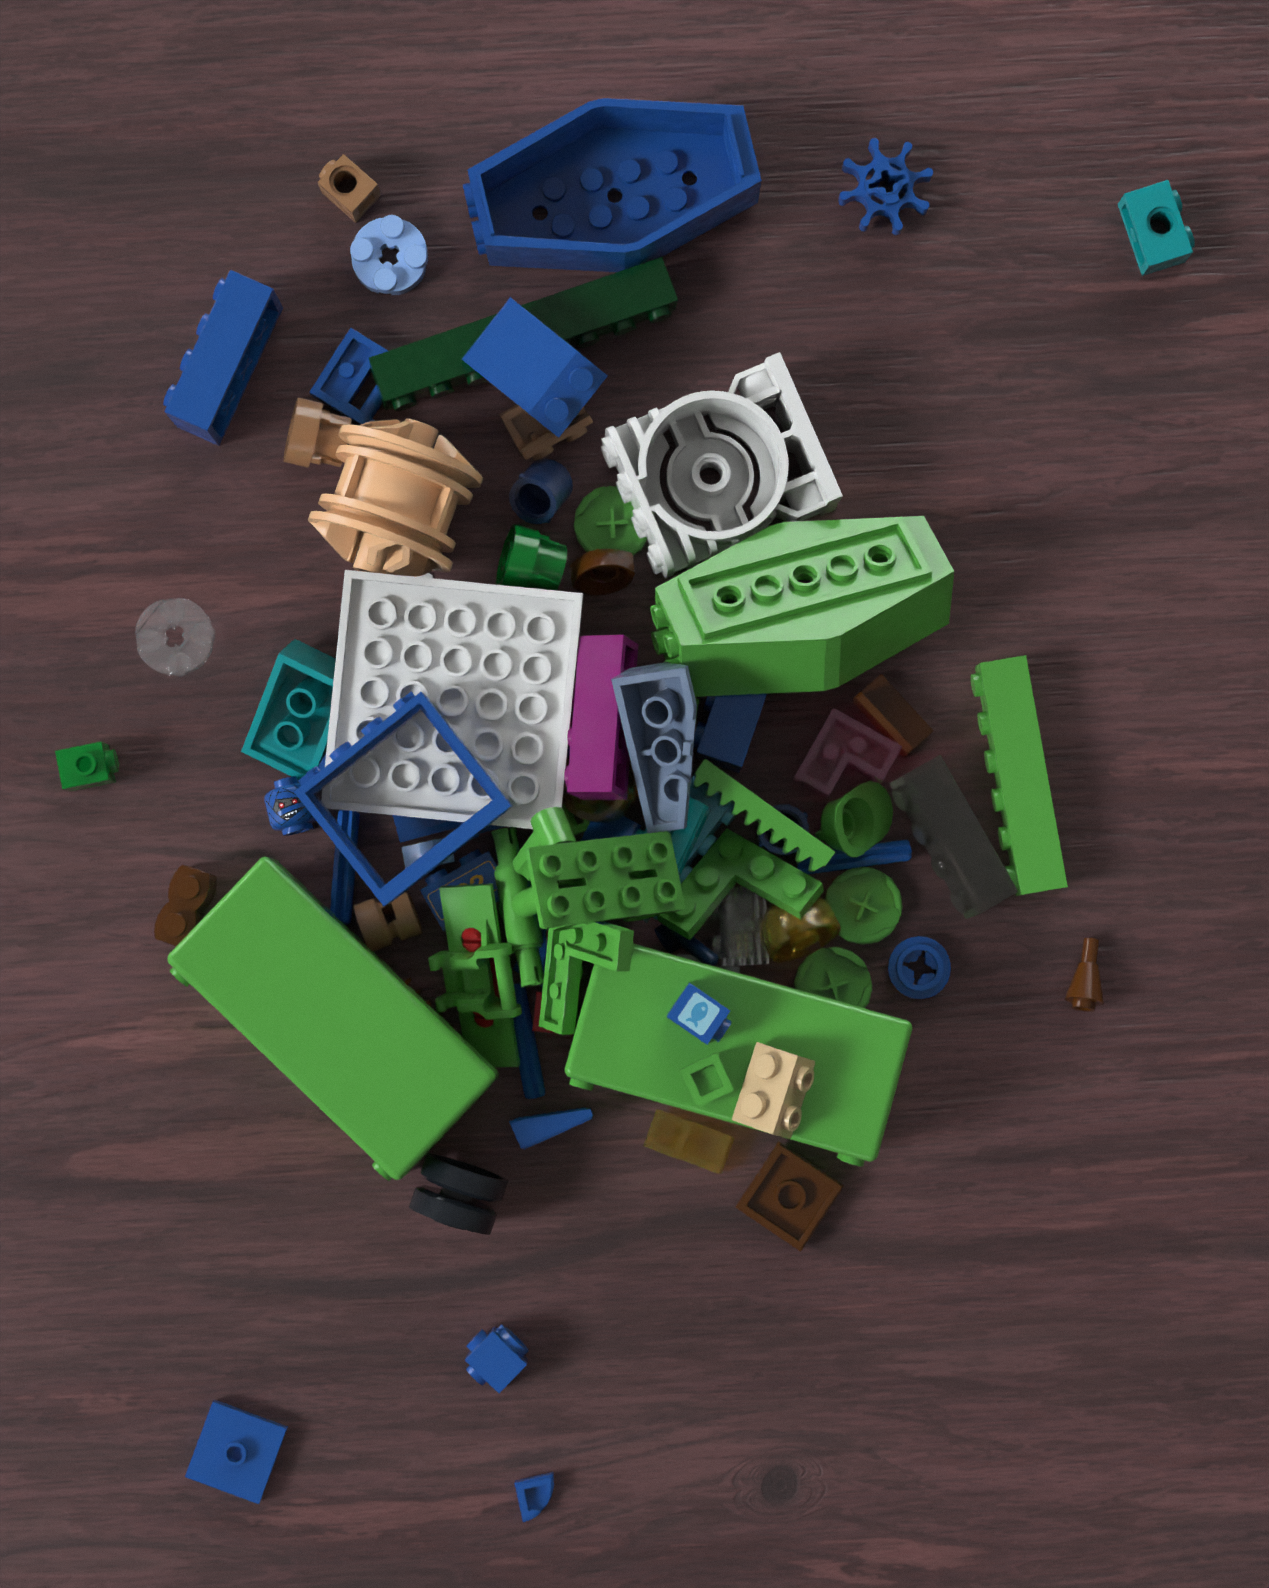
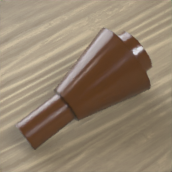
(1085, 987)

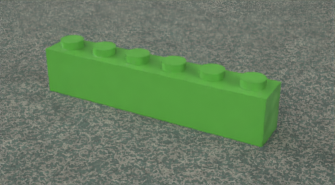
(1019, 775)

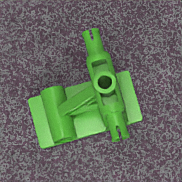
(580, 886)

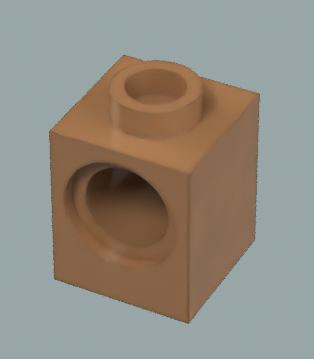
(355, 202)

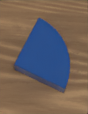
(534, 1494)

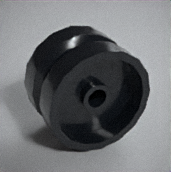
(456, 1199)

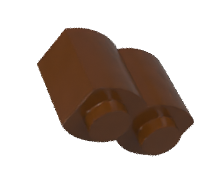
(188, 897)

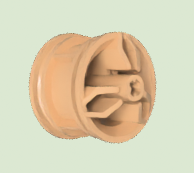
(395, 498)

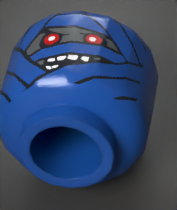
(286, 810)

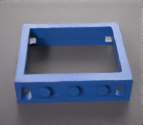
(348, 755)

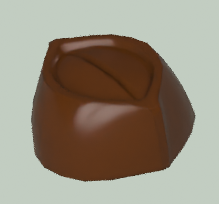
(602, 571)

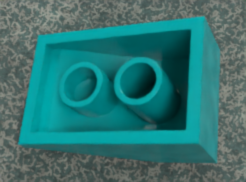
(294, 711)

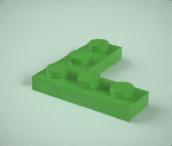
(741, 862)
(595, 943)

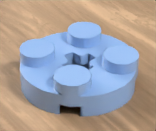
(389, 233)

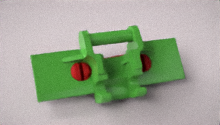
(478, 973)

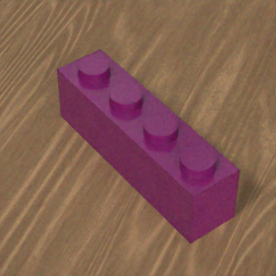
(596, 739)

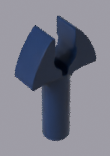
(672, 941)

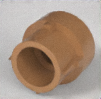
(313, 435)

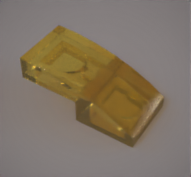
(689, 1141)

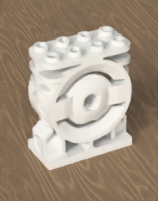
(640, 448)

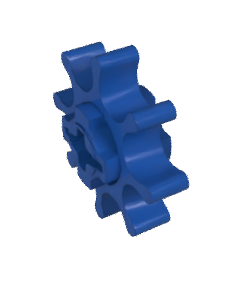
(894, 174)

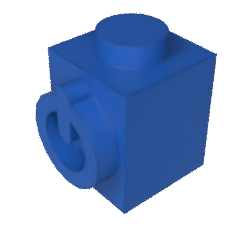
(496, 1357)

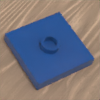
(236, 1451)

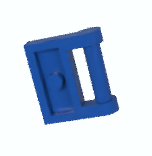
(345, 377)

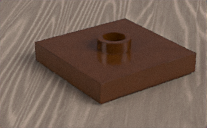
(789, 1196)

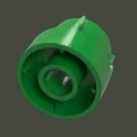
(530, 560)

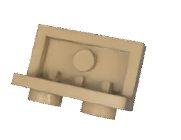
(774, 1091)

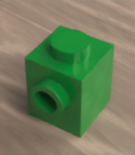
(87, 766)

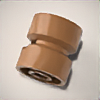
(375, 925)

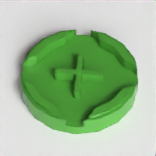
(606, 522)
(865, 904)
(835, 975)

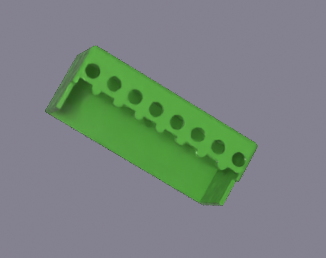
(332, 1017)
(635, 1049)

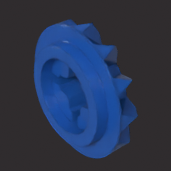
(935, 958)

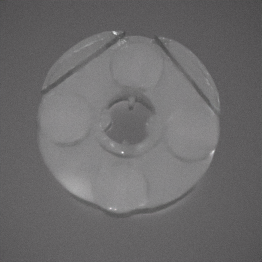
(152, 640)

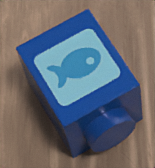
(700, 1015)

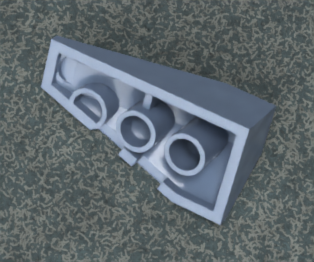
(659, 731)

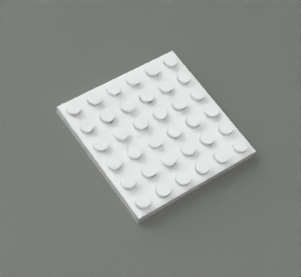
(489, 663)

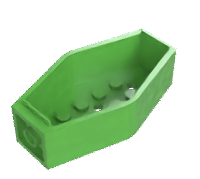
(760, 631)

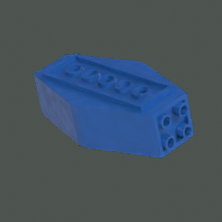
(605, 148)

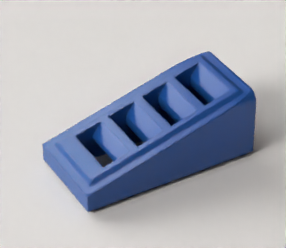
(540, 1127)

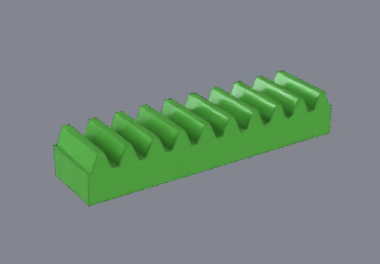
(766, 815)

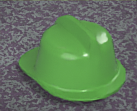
(857, 819)

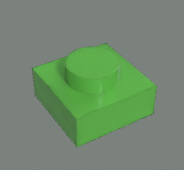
(706, 1079)

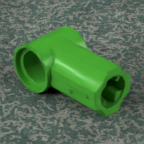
(549, 828)

